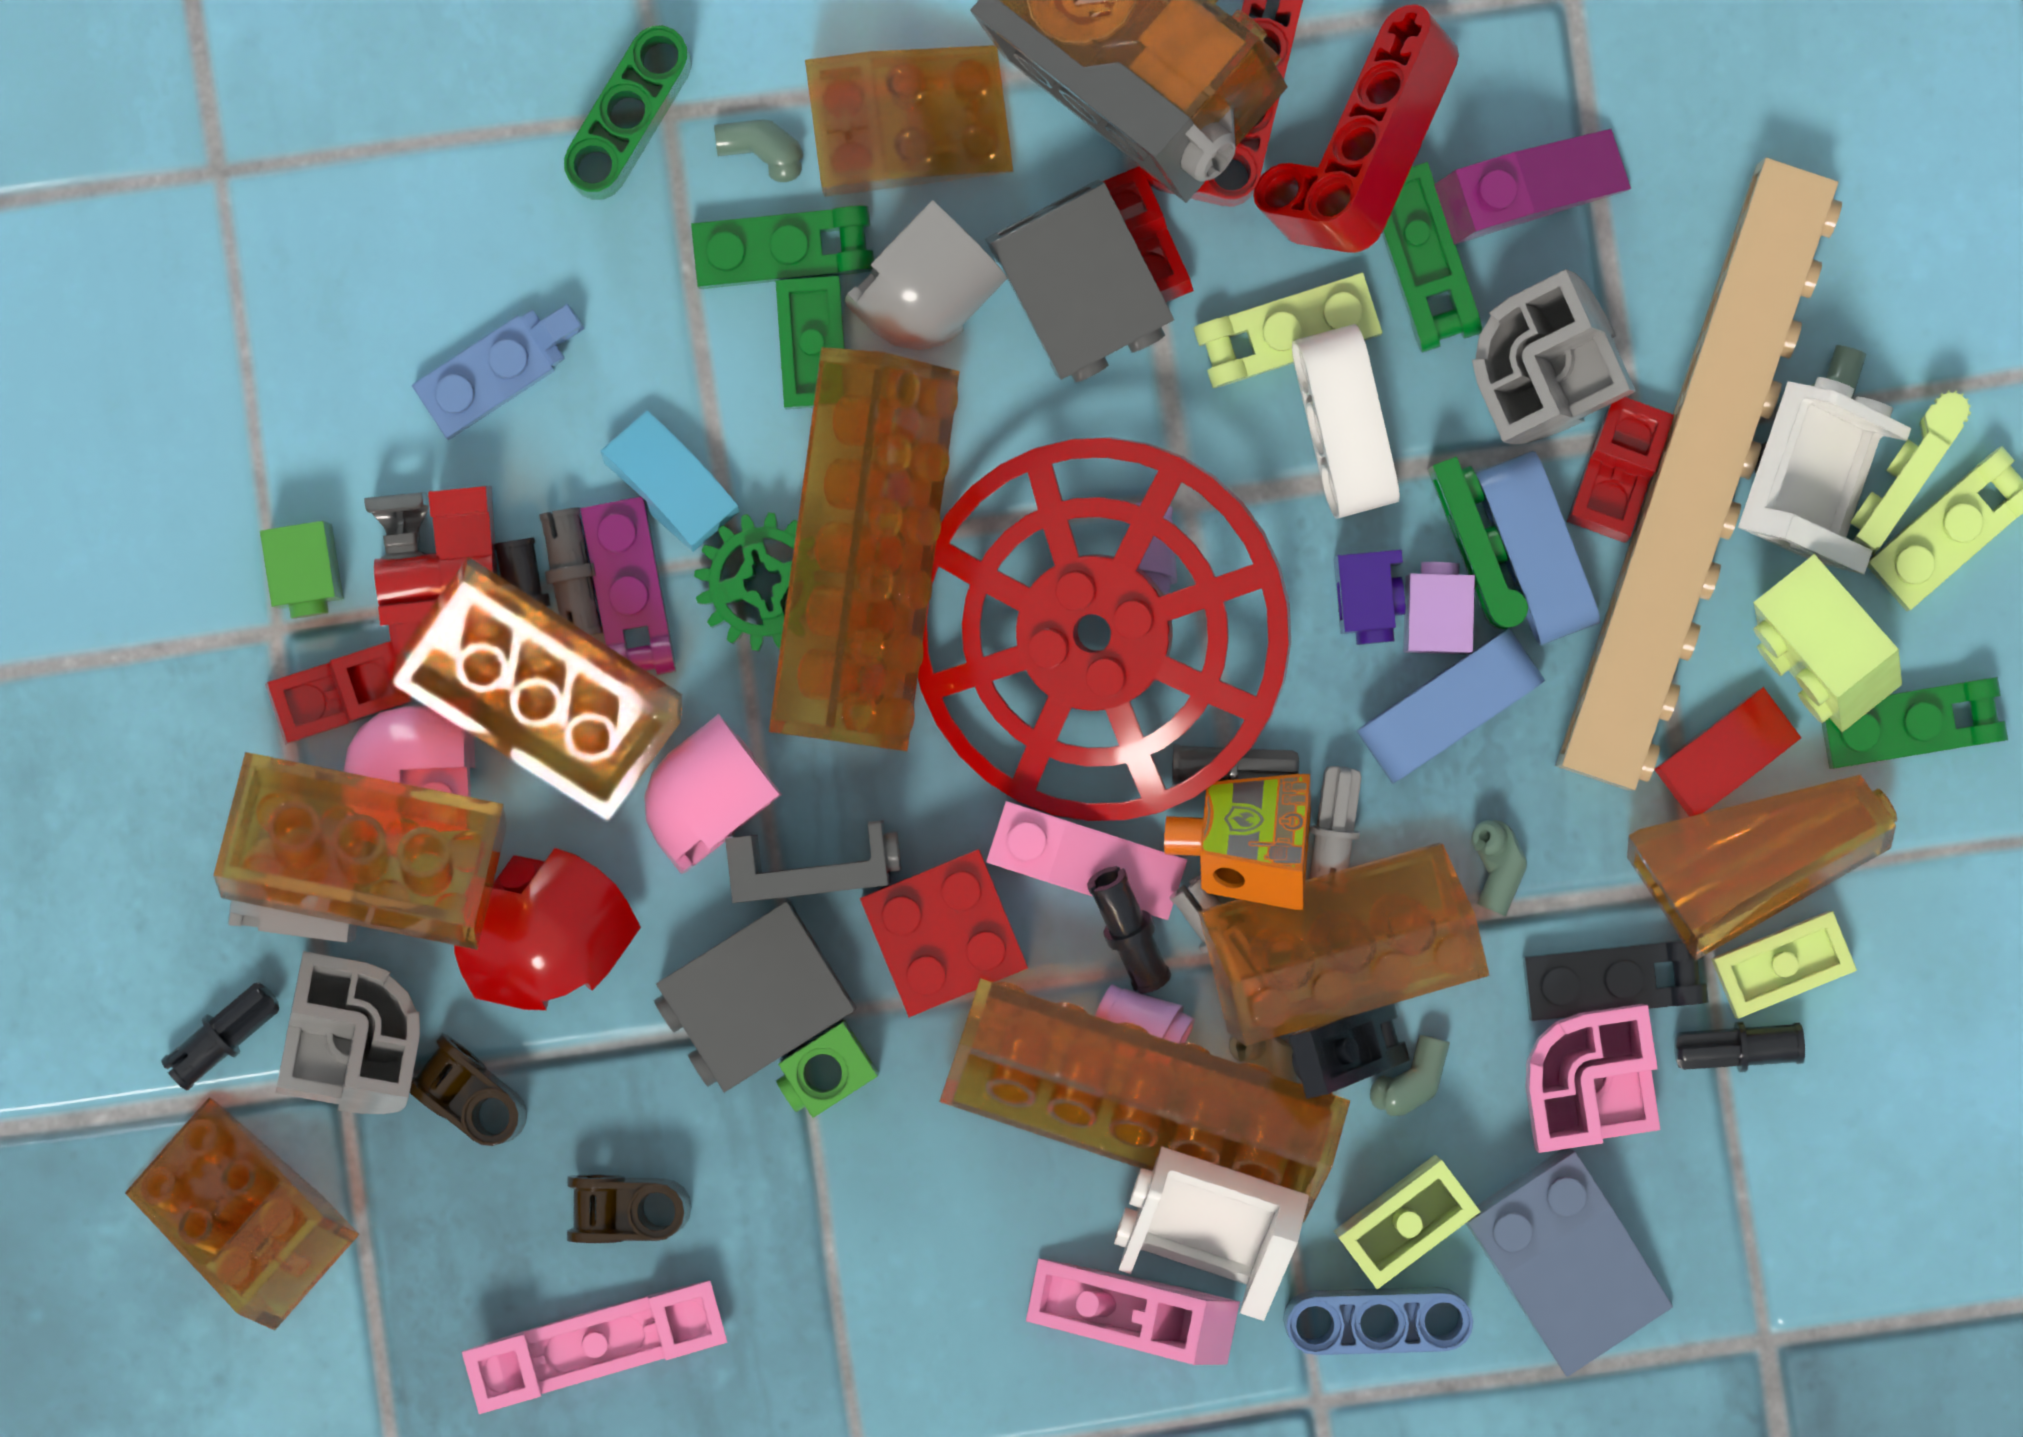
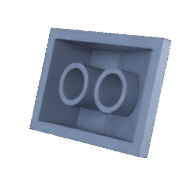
(1568, 1260)

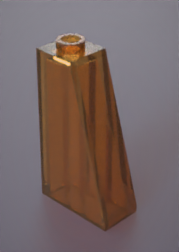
(1759, 857)

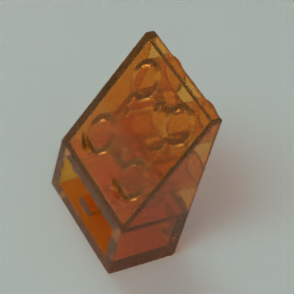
(908, 117)
(241, 1216)

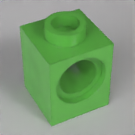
(846, 1049)

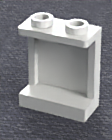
(1818, 471)
(1214, 1223)

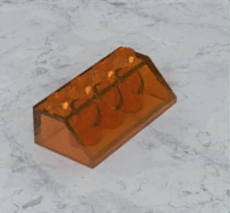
(1354, 947)

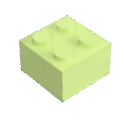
(1826, 644)

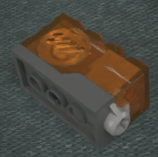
(1150, 76)

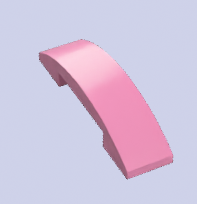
(594, 1345)

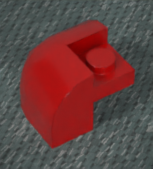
(547, 932)

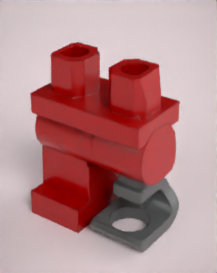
(413, 581)

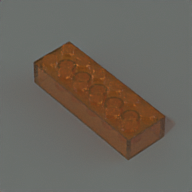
(864, 549)
(1134, 1092)

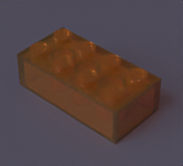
(538, 688)
(360, 850)

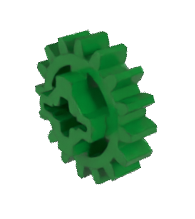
(735, 588)

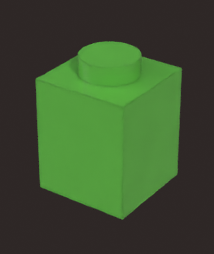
(302, 568)

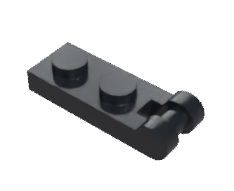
(1610, 978)
(1347, 1050)

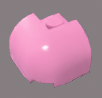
(414, 749)
(705, 793)
(1592, 1079)

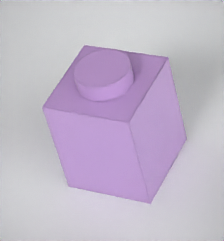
(1439, 610)

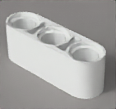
(1345, 421)

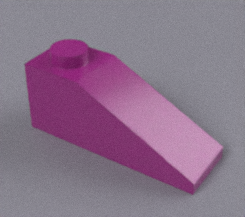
(1531, 184)

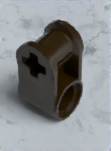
(464, 1092)
(621, 1208)

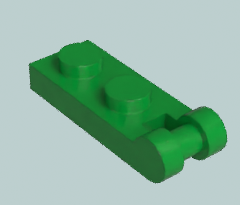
(780, 247)
(1428, 263)
(1478, 546)
(1917, 725)

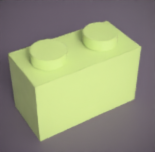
(1407, 1221)

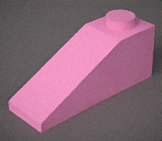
(1073, 853)
(1133, 1312)

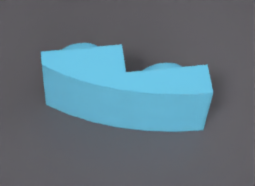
(670, 480)

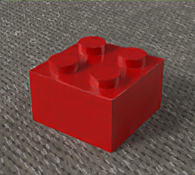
(943, 932)

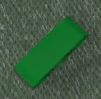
(627, 81)

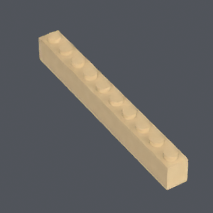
(1698, 475)

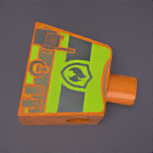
(1250, 839)

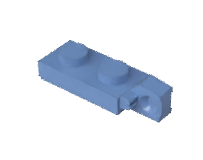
(496, 369)

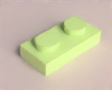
(1783, 964)

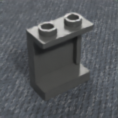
(1081, 281)
(752, 884)
(753, 998)

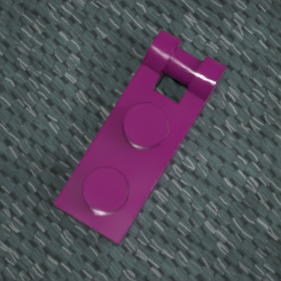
(628, 581)

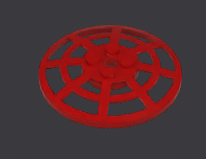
(1138, 624)

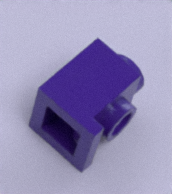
(1368, 595)

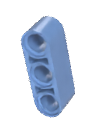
(1538, 548)
(1450, 705)
(1405, 1336)

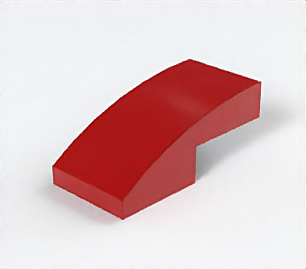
(1149, 230)
(1620, 468)
(336, 693)
(1727, 753)

